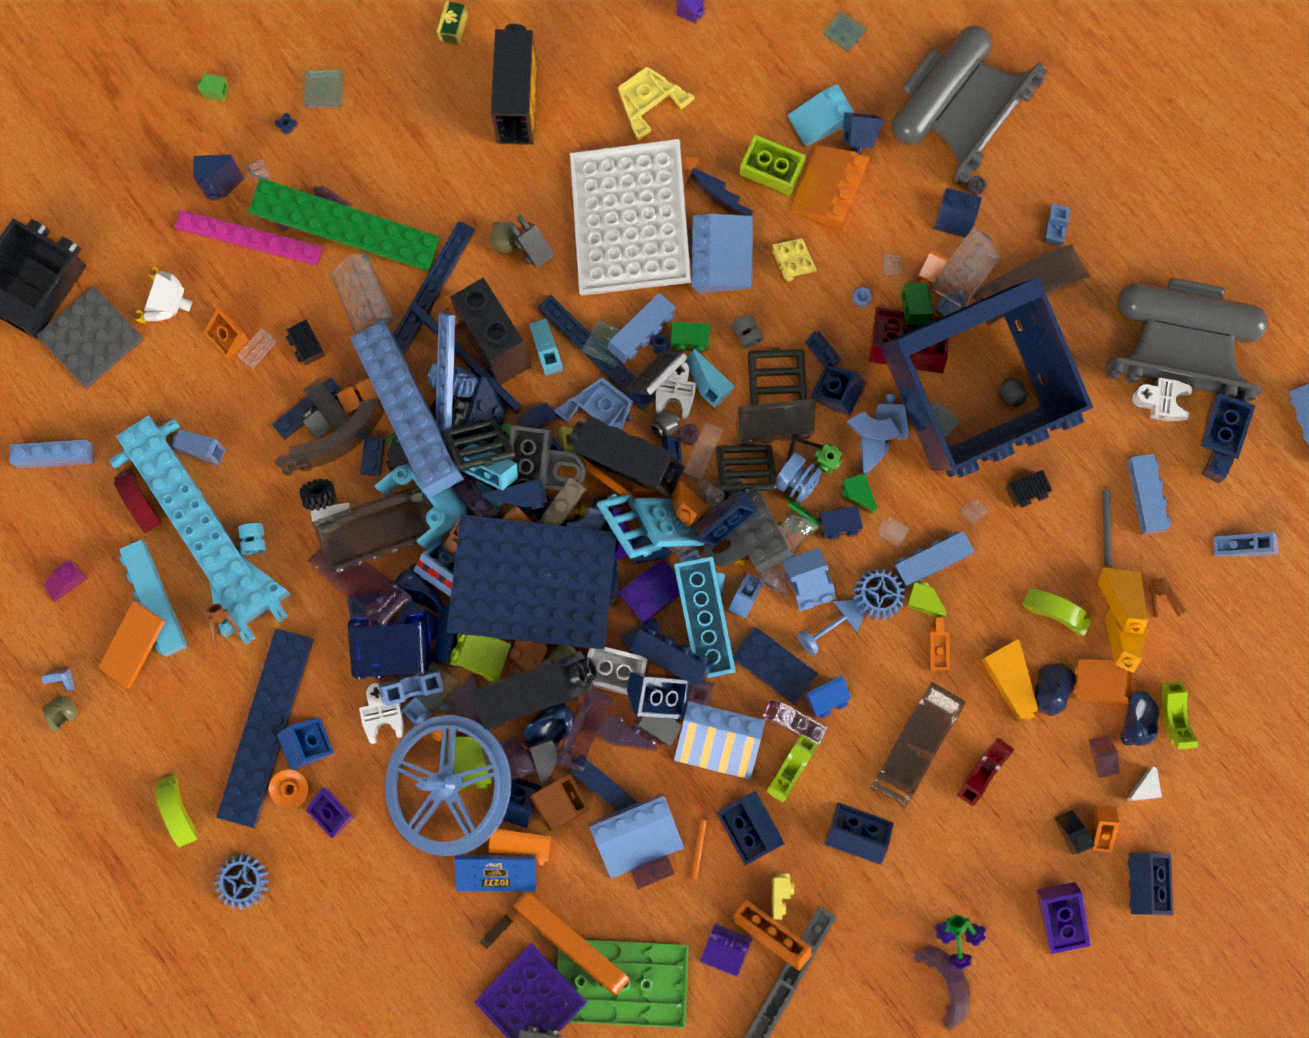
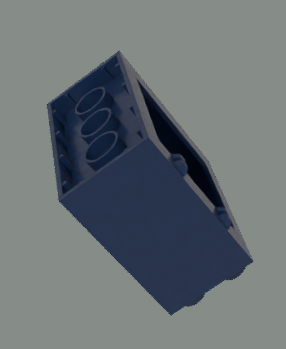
(1043, 353)

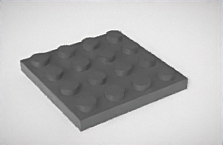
(90, 337)

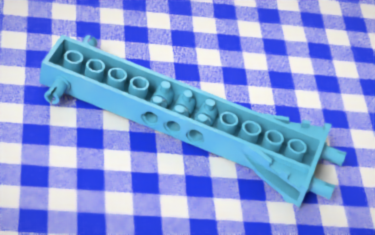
(232, 578)

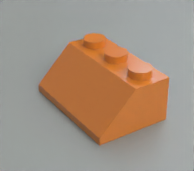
(518, 843)

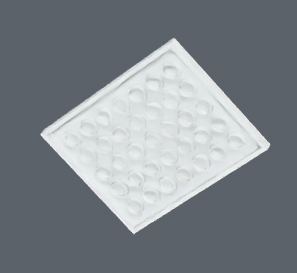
(630, 217)

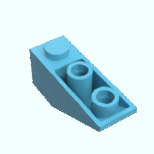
(546, 347)
(708, 379)

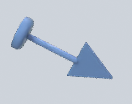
(850, 613)

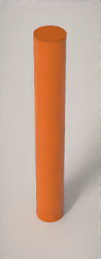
(698, 849)

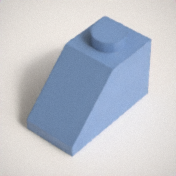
(871, 453)
(745, 596)

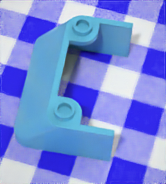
(446, 505)

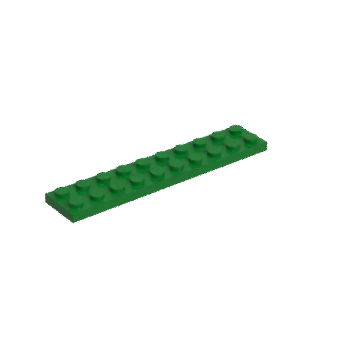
(343, 224)

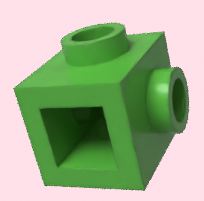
(825, 464)

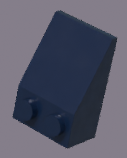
(1227, 425)

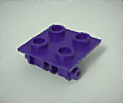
(725, 950)

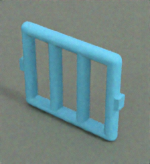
(624, 537)

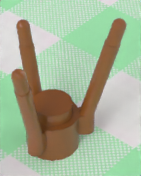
(1163, 587)
(216, 616)

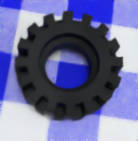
(317, 494)

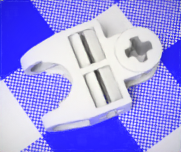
(678, 390)
(1162, 399)
(373, 722)

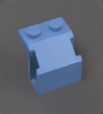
(809, 579)

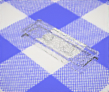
(703, 451)

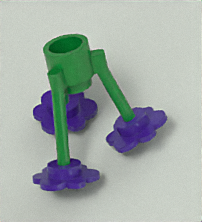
(952, 930)

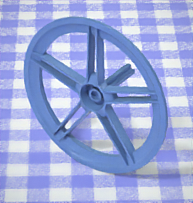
(446, 785)

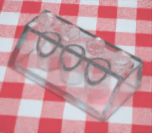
(967, 268)
(361, 292)

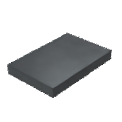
(656, 373)

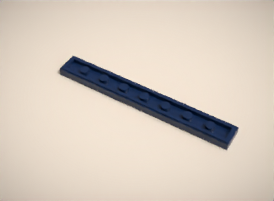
(434, 283)
(578, 336)
(467, 359)

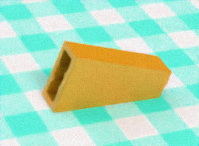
(1125, 597)
(1125, 647)
(1012, 679)

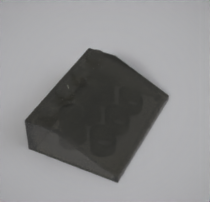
(775, 422)

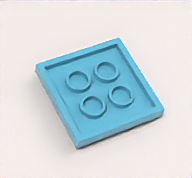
(662, 523)

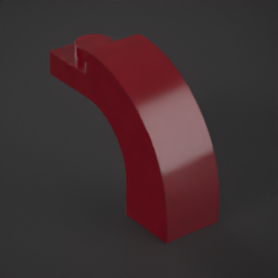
(135, 501)
(984, 771)

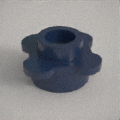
(286, 128)
(659, 344)

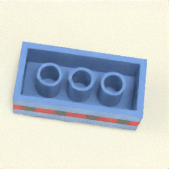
(437, 567)

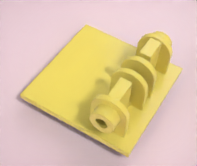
(793, 258)

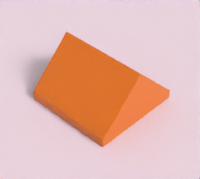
(225, 334)

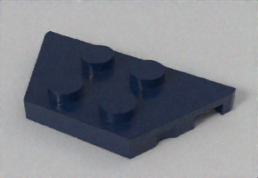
(484, 406)

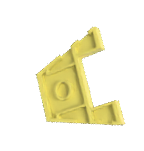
(646, 91)

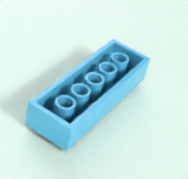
(704, 613)

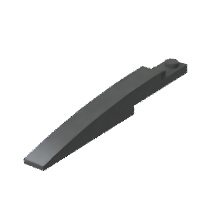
(789, 978)

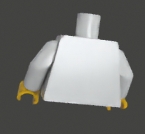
(163, 298)

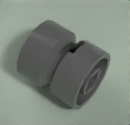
(742, 327)

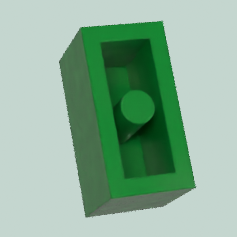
(916, 303)
(690, 336)

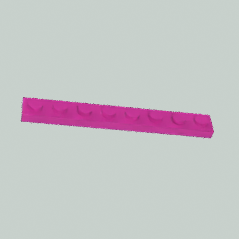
(248, 237)

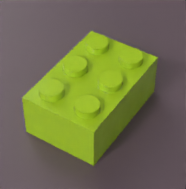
(772, 165)

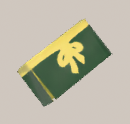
(452, 22)

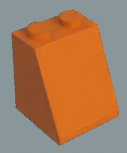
(1102, 682)

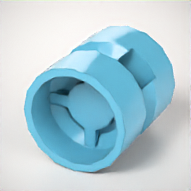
(254, 532)

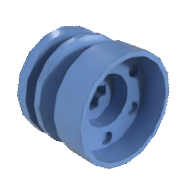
(798, 478)

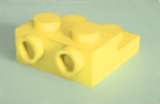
(781, 889)

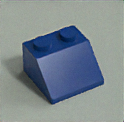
(828, 697)
(305, 743)

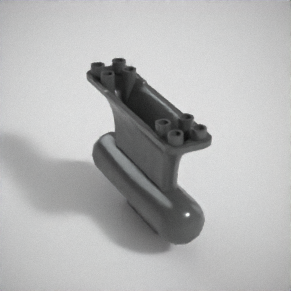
(962, 98)
(1188, 336)

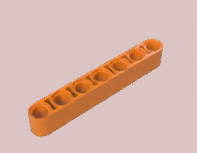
(570, 943)

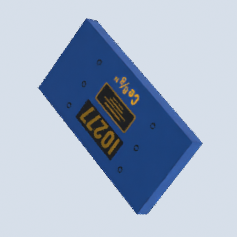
(495, 873)

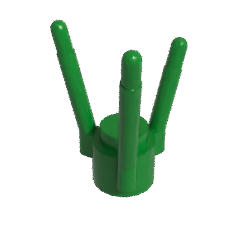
(800, 510)

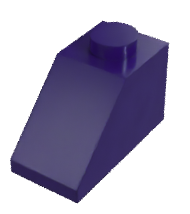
(690, 9)

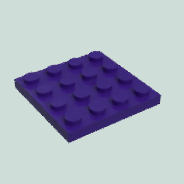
(530, 995)

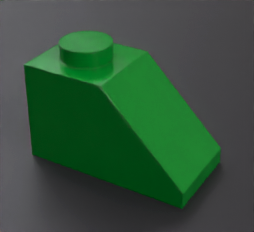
(859, 493)

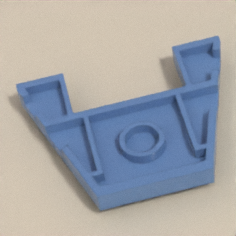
(601, 402)

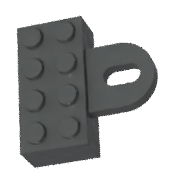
(538, 460)
(757, 537)

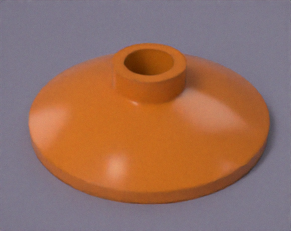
(282, 796)

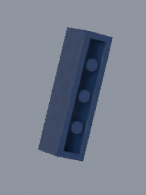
(672, 656)

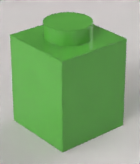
(213, 87)

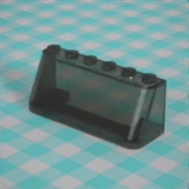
(373, 528)

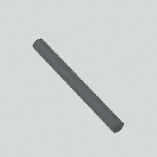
(1107, 528)

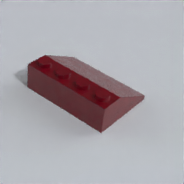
(891, 324)

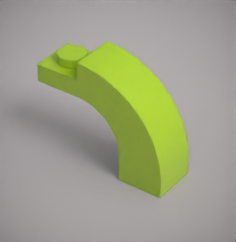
(1057, 608)
(1175, 715)
(792, 768)
(173, 811)

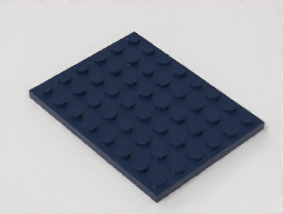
(531, 582)

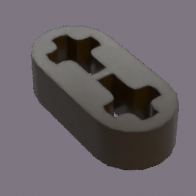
(496, 932)

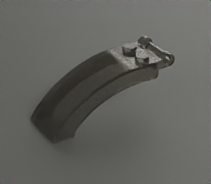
(1055, 269)
(334, 445)
(918, 743)

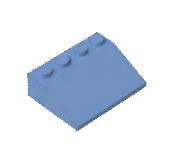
(722, 252)
(636, 835)

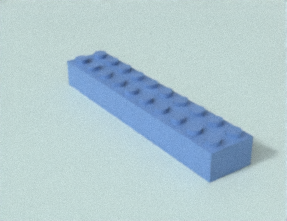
(406, 409)

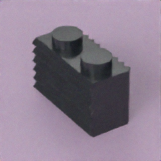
(305, 343)
(1028, 489)

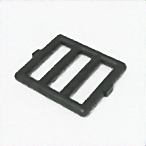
(776, 353)
(487, 460)
(750, 487)

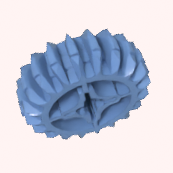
(463, 380)
(895, 594)
(238, 890)

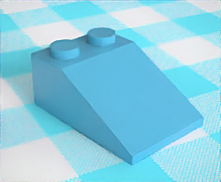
(820, 115)

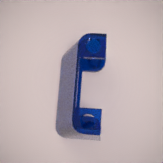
(389, 649)

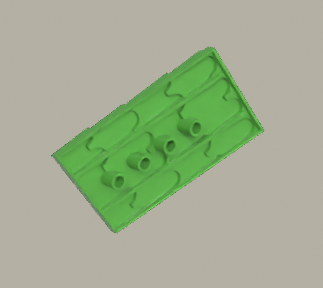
(651, 996)

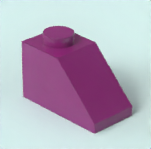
(64, 580)

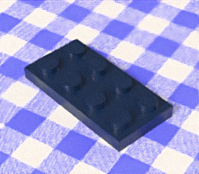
(775, 665)

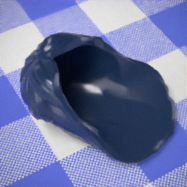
(418, 589)
(1054, 688)
(1140, 720)
(552, 723)

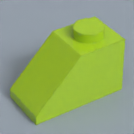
(925, 600)

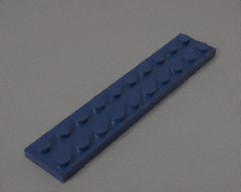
(266, 718)

